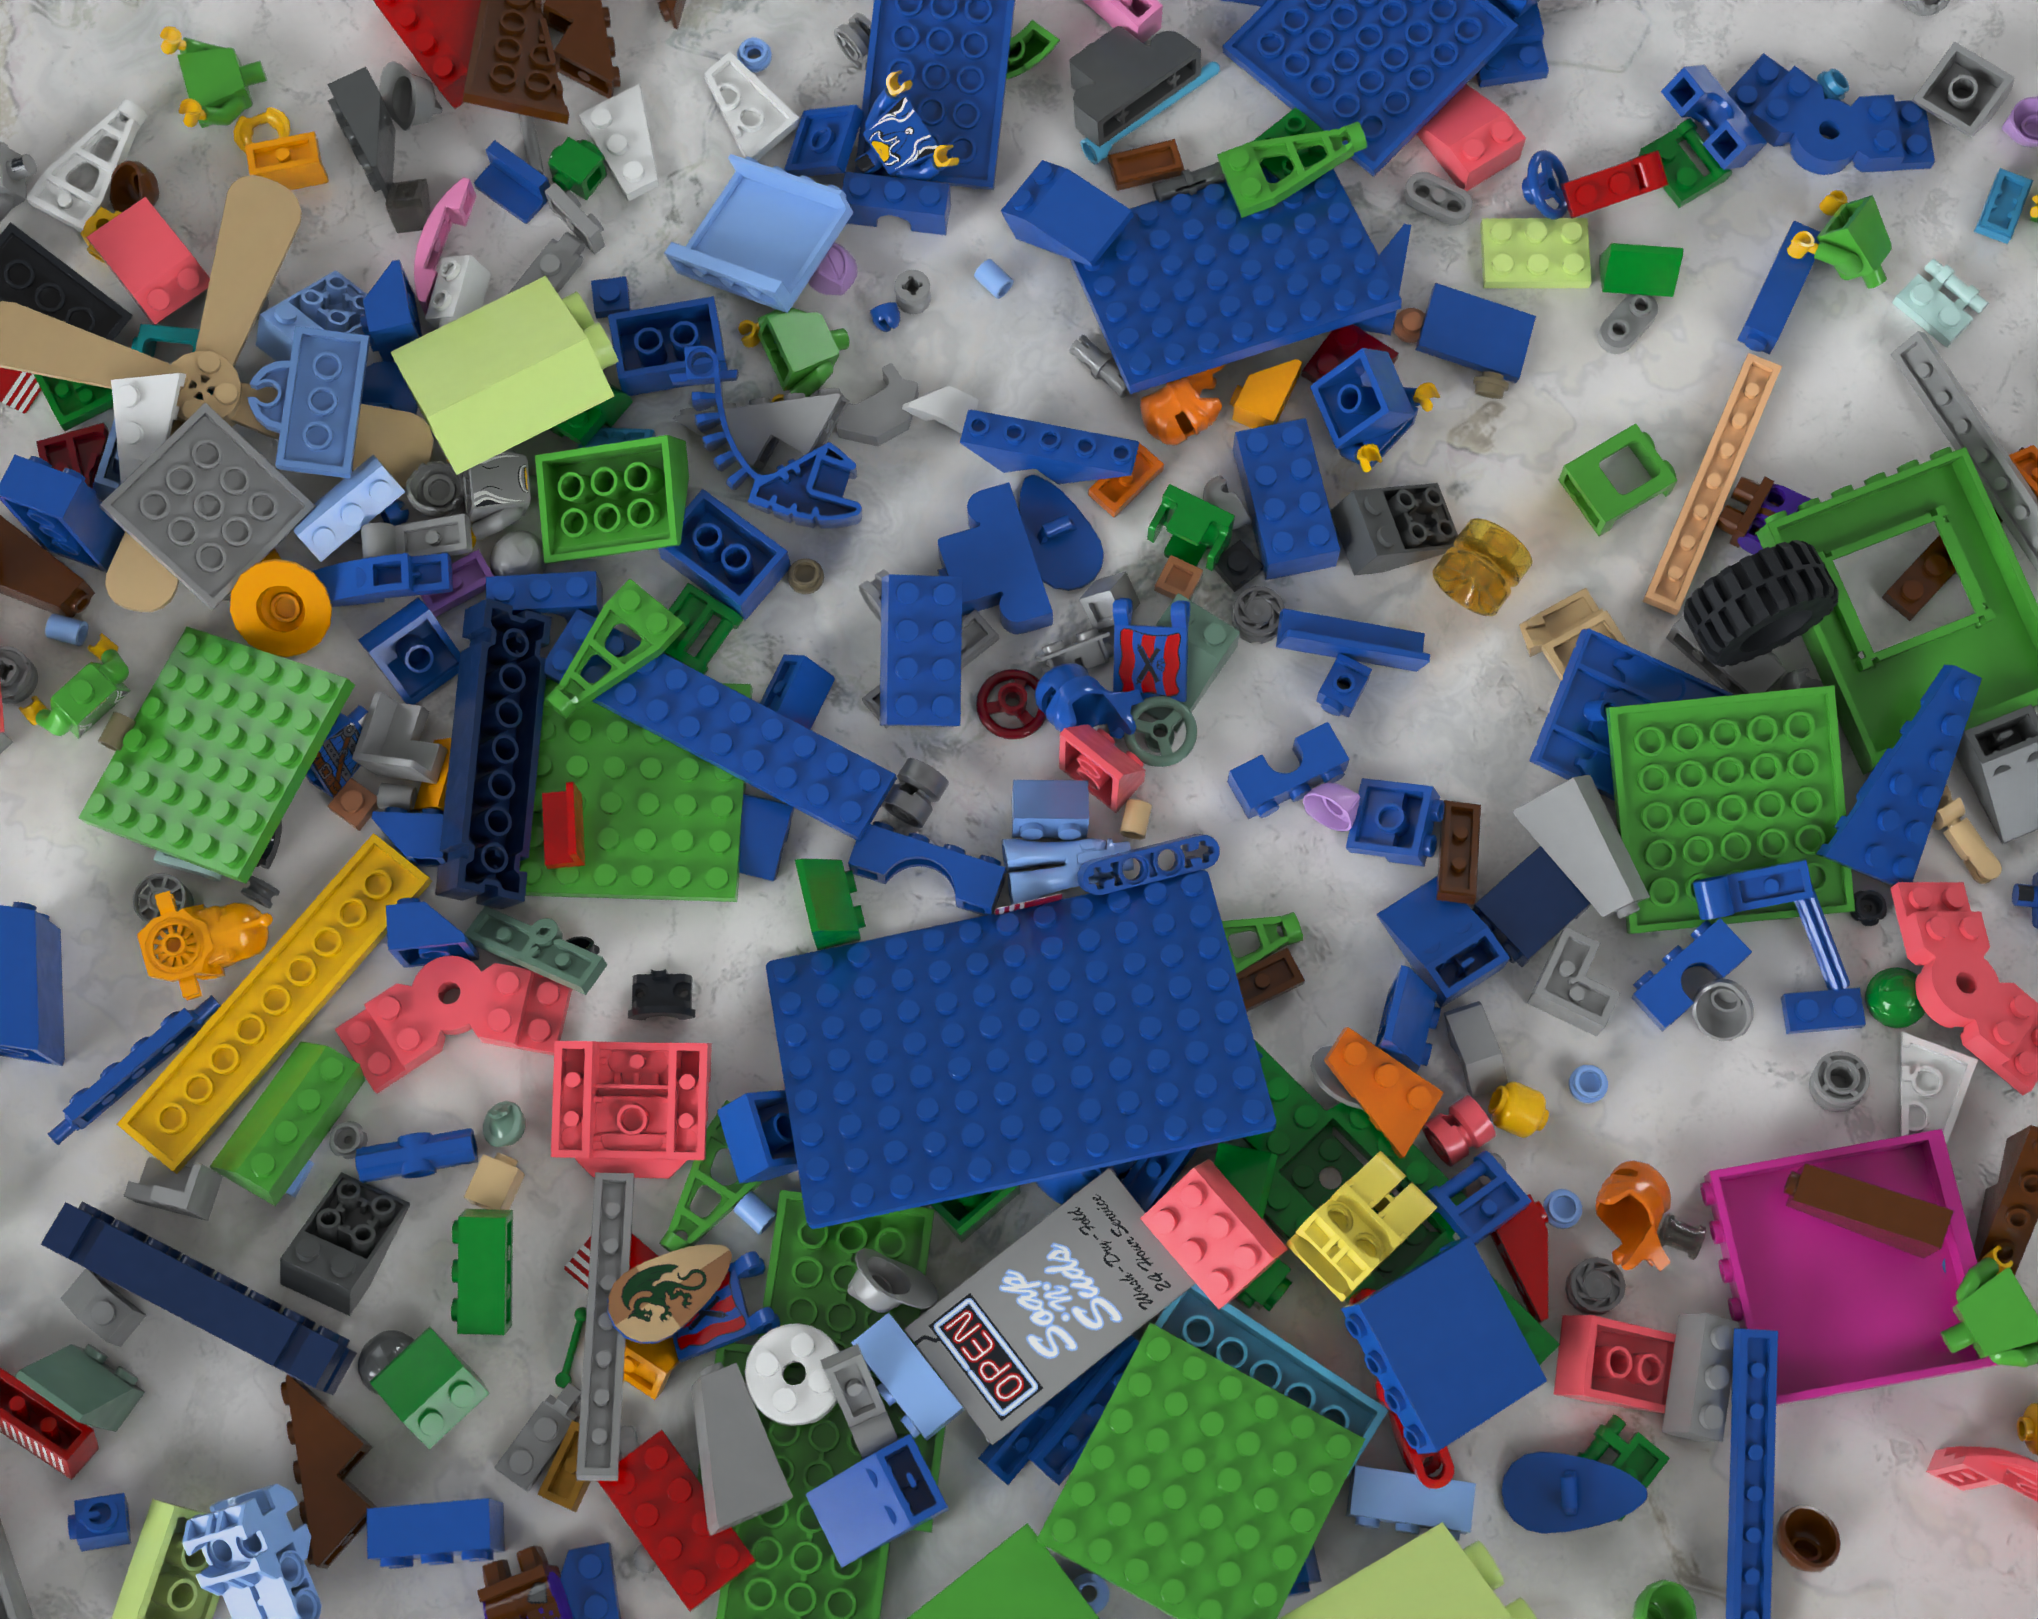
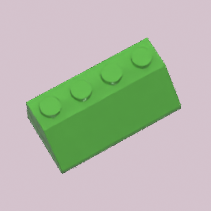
(289, 1121)

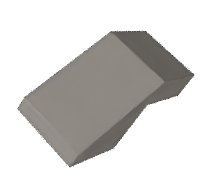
(1477, 1047)

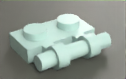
(1933, 309)

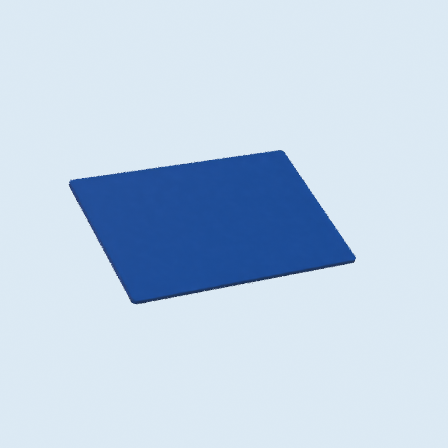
(1014, 1049)

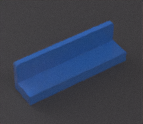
(1351, 638)

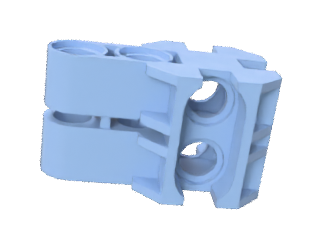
(255, 1556)

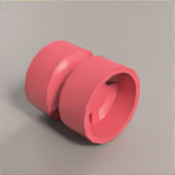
(1462, 1128)

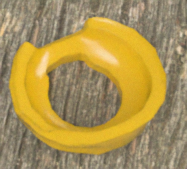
(244, 126)

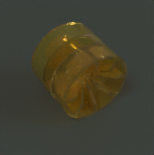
(1482, 567)

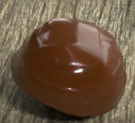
(130, 184)
(1807, 1539)

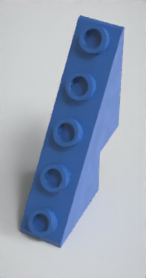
(1053, 450)

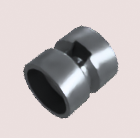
(925, 785)

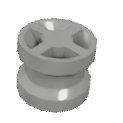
(912, 300)

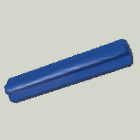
(1822, 943)

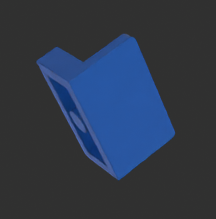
(512, 183)
(798, 689)

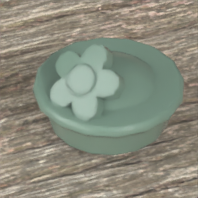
(504, 1124)

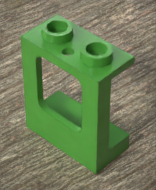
(1596, 494)

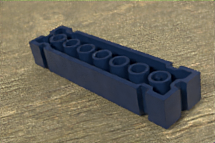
(494, 755)
(192, 1294)

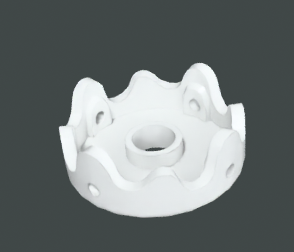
(765, 1380)

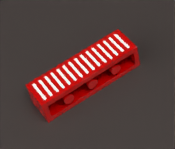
(44, 1428)

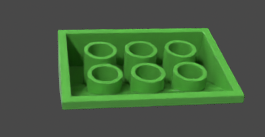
(612, 498)

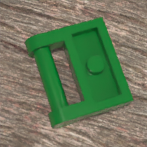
(1682, 175)
(695, 610)

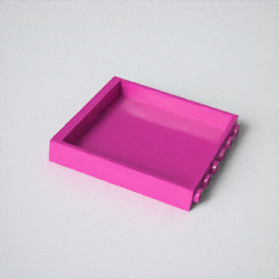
(1838, 1289)

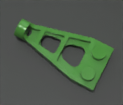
(1248, 182)
(639, 613)
(1267, 934)
(700, 1175)

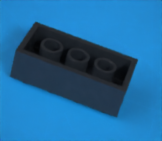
(48, 285)

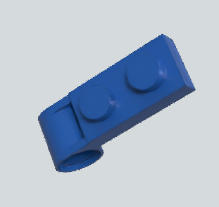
(1753, 889)

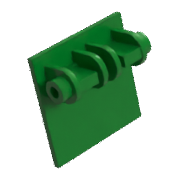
(1291, 124)

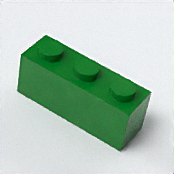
(483, 1271)

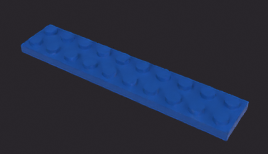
(733, 732)

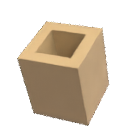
(495, 1182)

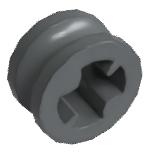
(260, 892)

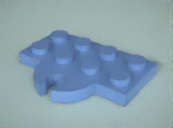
(315, 401)

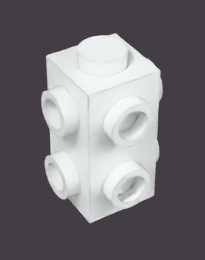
(457, 290)

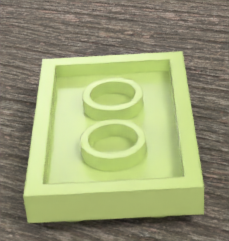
(1535, 253)

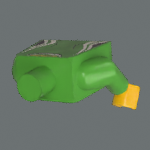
(85, 696)

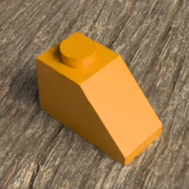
(1265, 394)

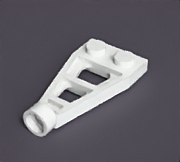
(66, 201)

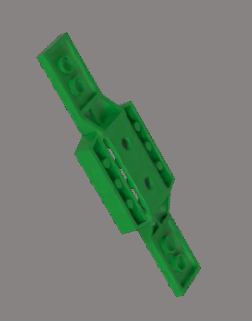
(1308, 1146)

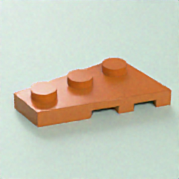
(1384, 1087)

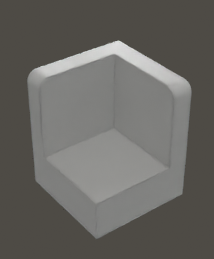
(1100, 597)

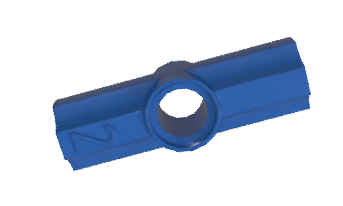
(416, 1155)

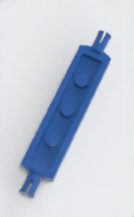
(124, 1075)

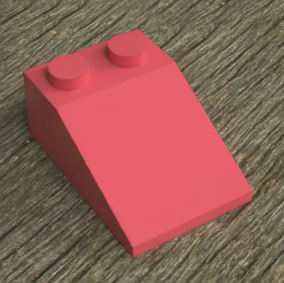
(1472, 138)
(150, 261)
(1095, 759)
(1614, 1363)

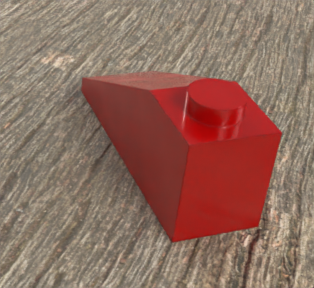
(1524, 1251)

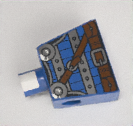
(334, 760)

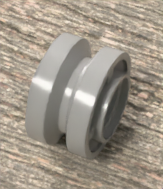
(1843, 1065)

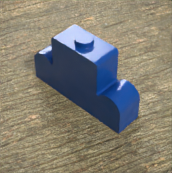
(997, 563)

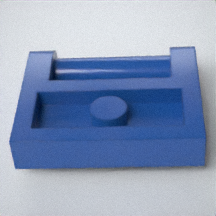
(1486, 1208)

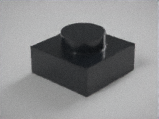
(1238, 566)

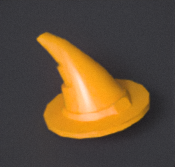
(280, 607)

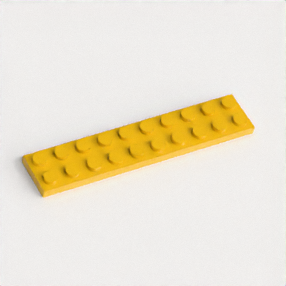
(272, 1005)

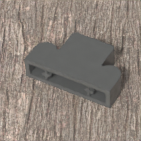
(1125, 79)

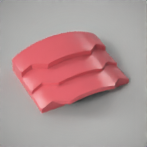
(630, 1105)
(1985, 1466)

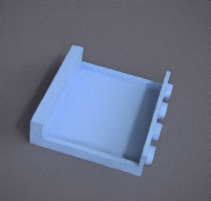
(764, 234)

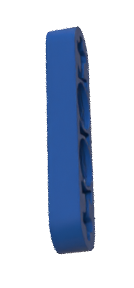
(1148, 861)

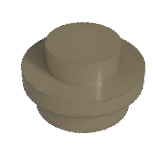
(1490, 385)
(805, 576)

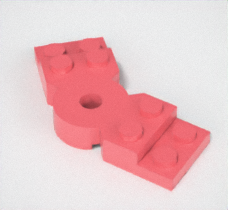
(1961, 985)
(409, 1022)

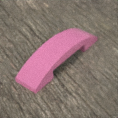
(451, 208)

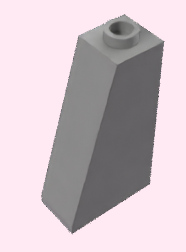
(1586, 845)
(734, 1451)

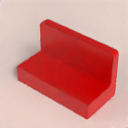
(563, 828)

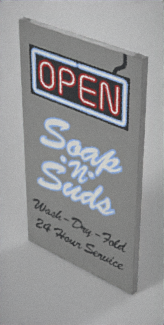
(1049, 1306)

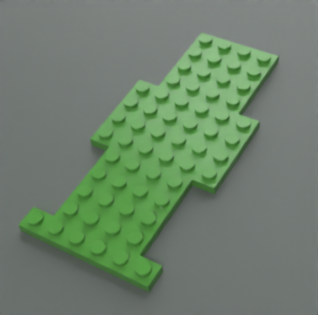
(808, 1285)

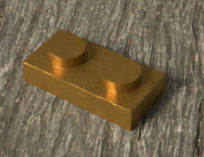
(561, 1481)

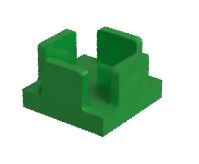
(1194, 527)

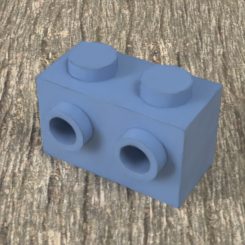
(1050, 809)

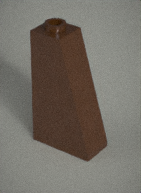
(37, 576)
(1869, 1210)

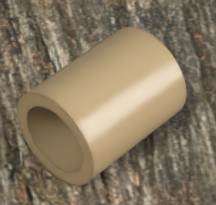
(1135, 819)

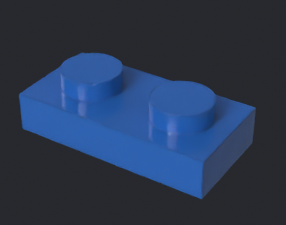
(1823, 1010)

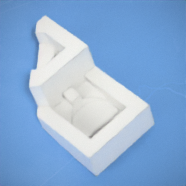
(944, 405)

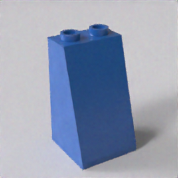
(30, 986)

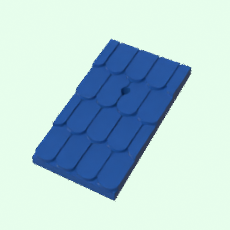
(1599, 677)

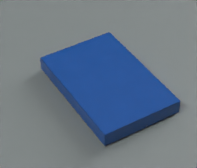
(1475, 332)

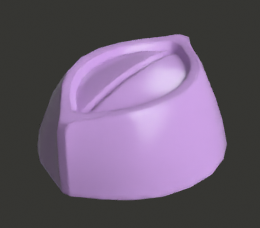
(2023, 123)
(835, 272)
(1332, 806)

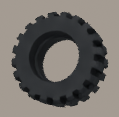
(1760, 603)

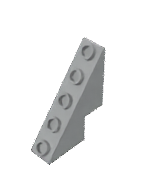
(760, 426)

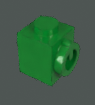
(577, 167)
(1267, 1287)

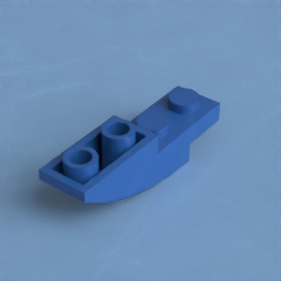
(386, 577)

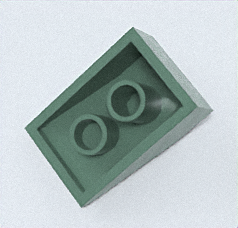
(1209, 648)
(84, 1386)

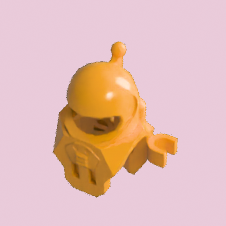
(203, 942)

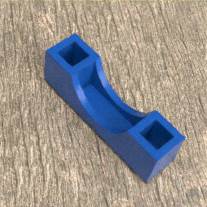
(886, 852)

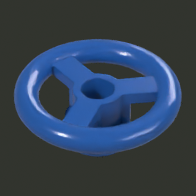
(1542, 186)

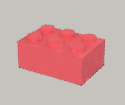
(1213, 1233)

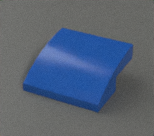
(763, 835)

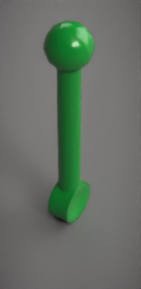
(564, 1378)

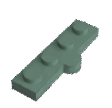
(536, 949)

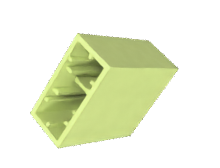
(507, 372)
(1420, 1581)

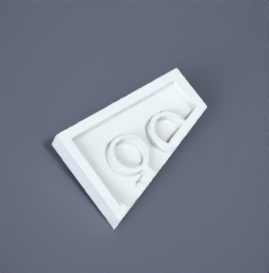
(622, 135)
(143, 416)
(1931, 1085)

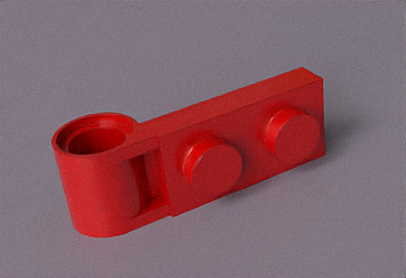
(1614, 184)

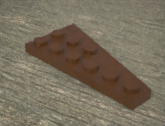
(514, 62)

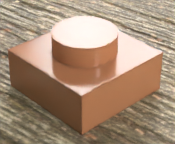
(1178, 578)
(354, 804)

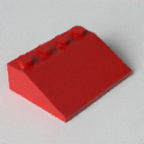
(438, 37)

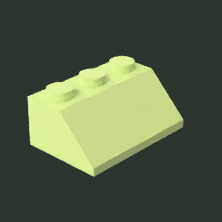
(161, 1574)

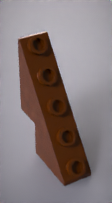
(584, 49)
(2011, 1204)
(326, 1456)

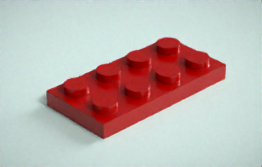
(668, 1516)

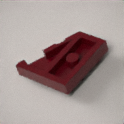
(76, 450)

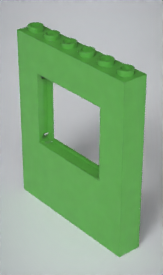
(1998, 646)

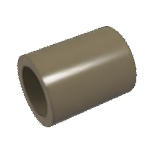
(115, 731)

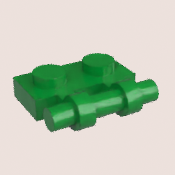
(1636, 1457)

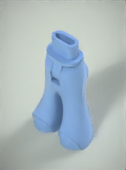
(1034, 884)

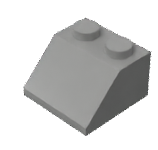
(1964, 90)

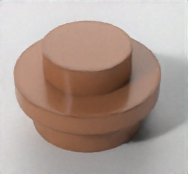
(1409, 324)

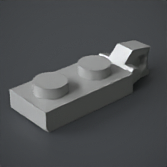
(540, 1438)

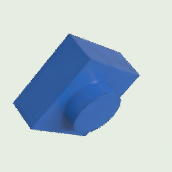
(610, 296)

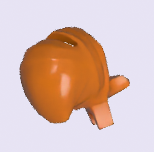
(1178, 409)
(1632, 1208)

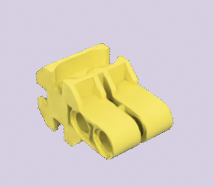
(1345, 1235)

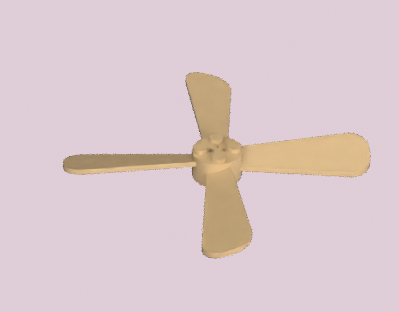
(250, 248)

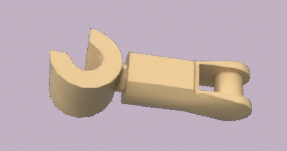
(1965, 839)

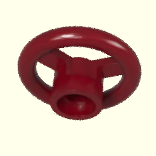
(1007, 691)

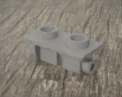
(1088, 648)

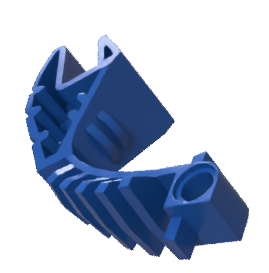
(801, 492)

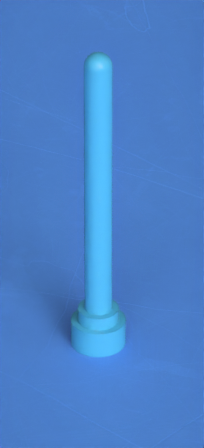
(1096, 154)

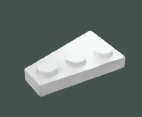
(749, 107)

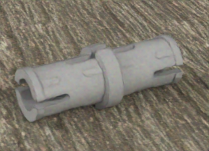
(1100, 364)

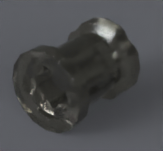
(1681, 1236)

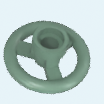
(1162, 744)

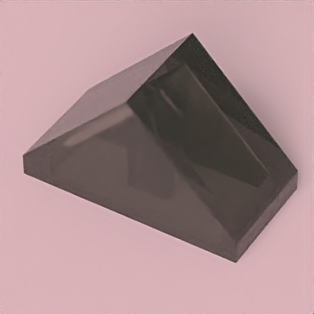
(408, 205)

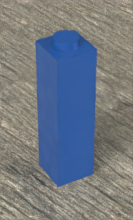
(1777, 295)

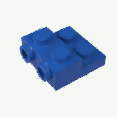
(1396, 821)

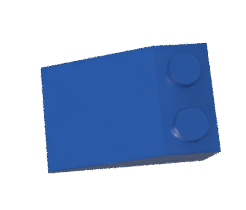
(1065, 214)
(1407, 1020)

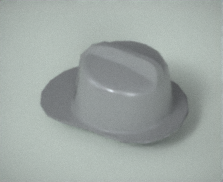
(407, 96)
(889, 1283)

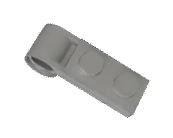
(419, 538)
(859, 1400)

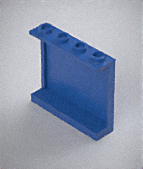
(1444, 1347)

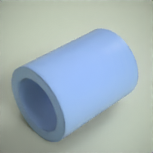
(993, 278)
(66, 629)
(755, 1212)

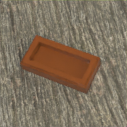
(1145, 164)

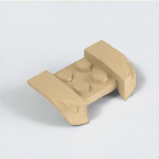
(1559, 627)

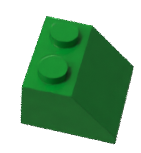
(829, 903)
(429, 1387)

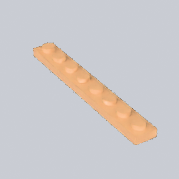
(1712, 484)

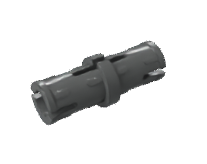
(1189, 182)

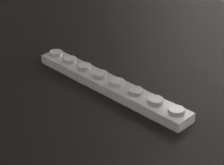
(1967, 428)
(603, 1343)

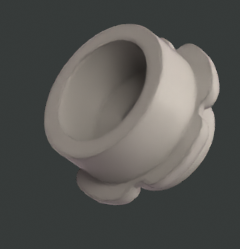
(341, 1132)

